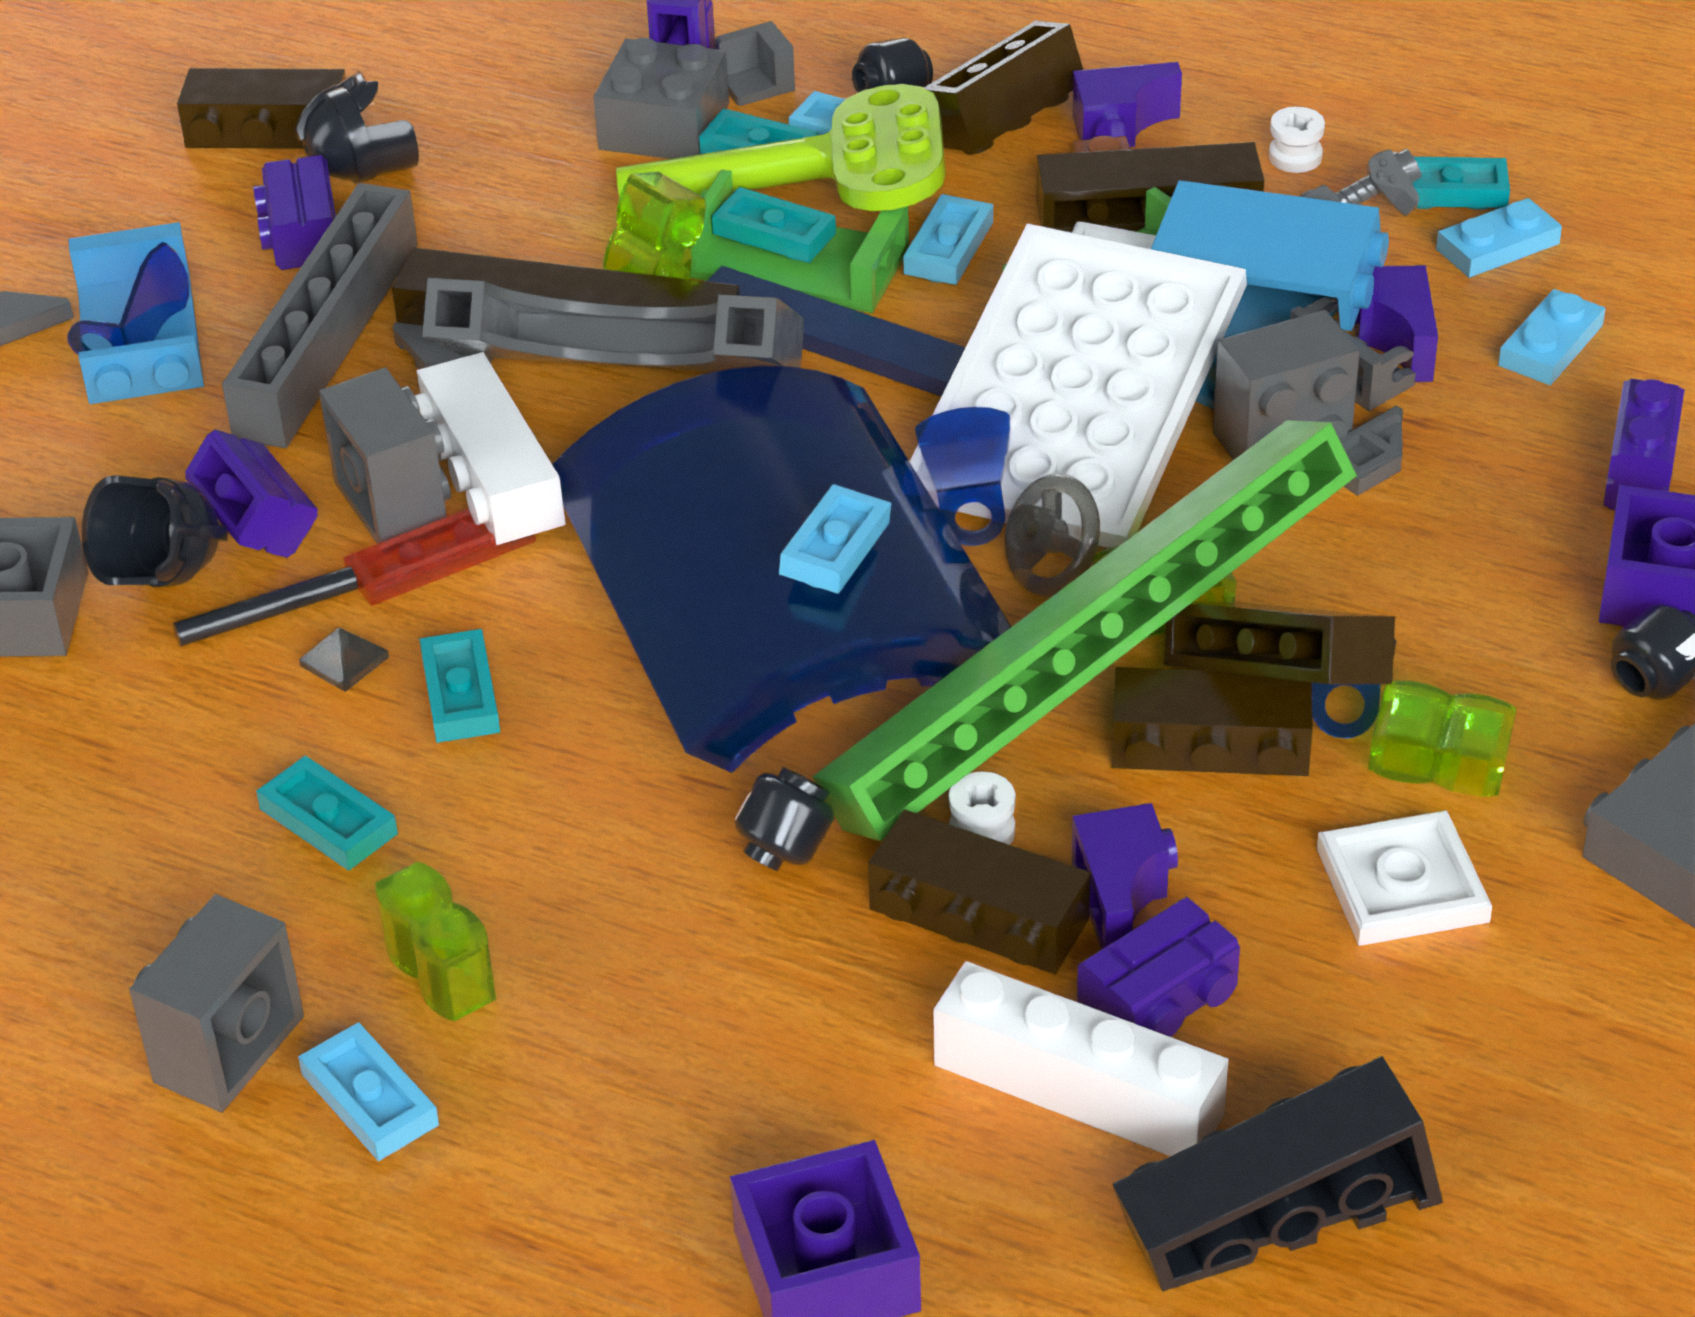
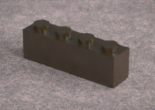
(1113, 184)
(1282, 642)

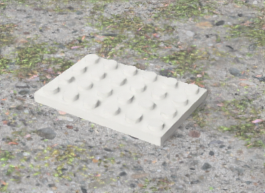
(1096, 366)

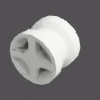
(1296, 139)
(984, 806)

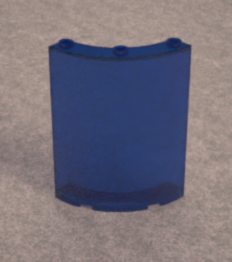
(687, 528)

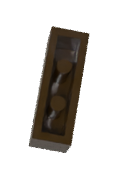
(1006, 85)
(248, 105)
(1211, 722)
(979, 891)

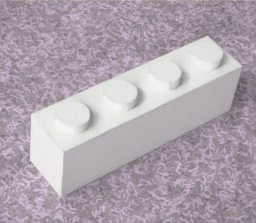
(490, 449)
(1078, 1061)

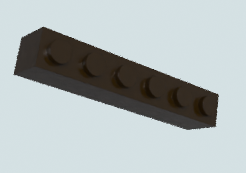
(546, 280)

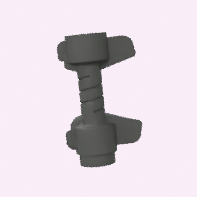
(1388, 175)

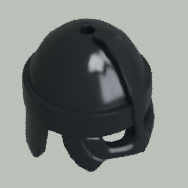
(354, 152)
(148, 531)

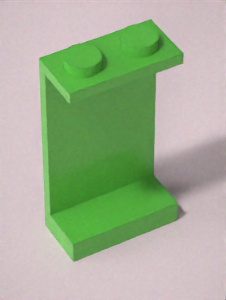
(847, 271)

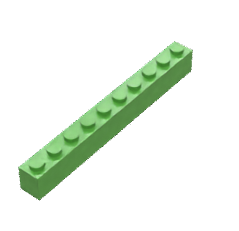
(1084, 628)

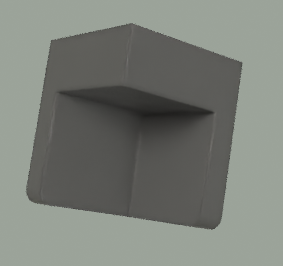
(757, 63)

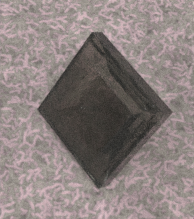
(344, 658)

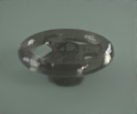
(1041, 530)

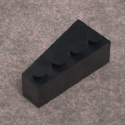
(1282, 1177)

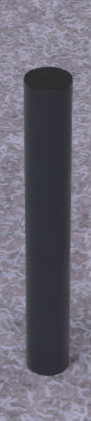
(265, 606)

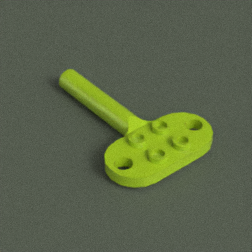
(879, 152)

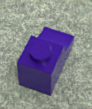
(1125, 99)
(1402, 316)
(1126, 863)

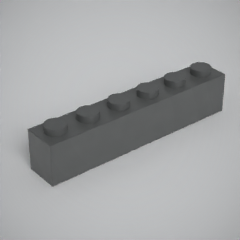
(320, 315)

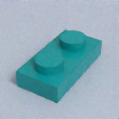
(740, 130)
(1462, 182)
(774, 224)
(459, 685)
(327, 812)

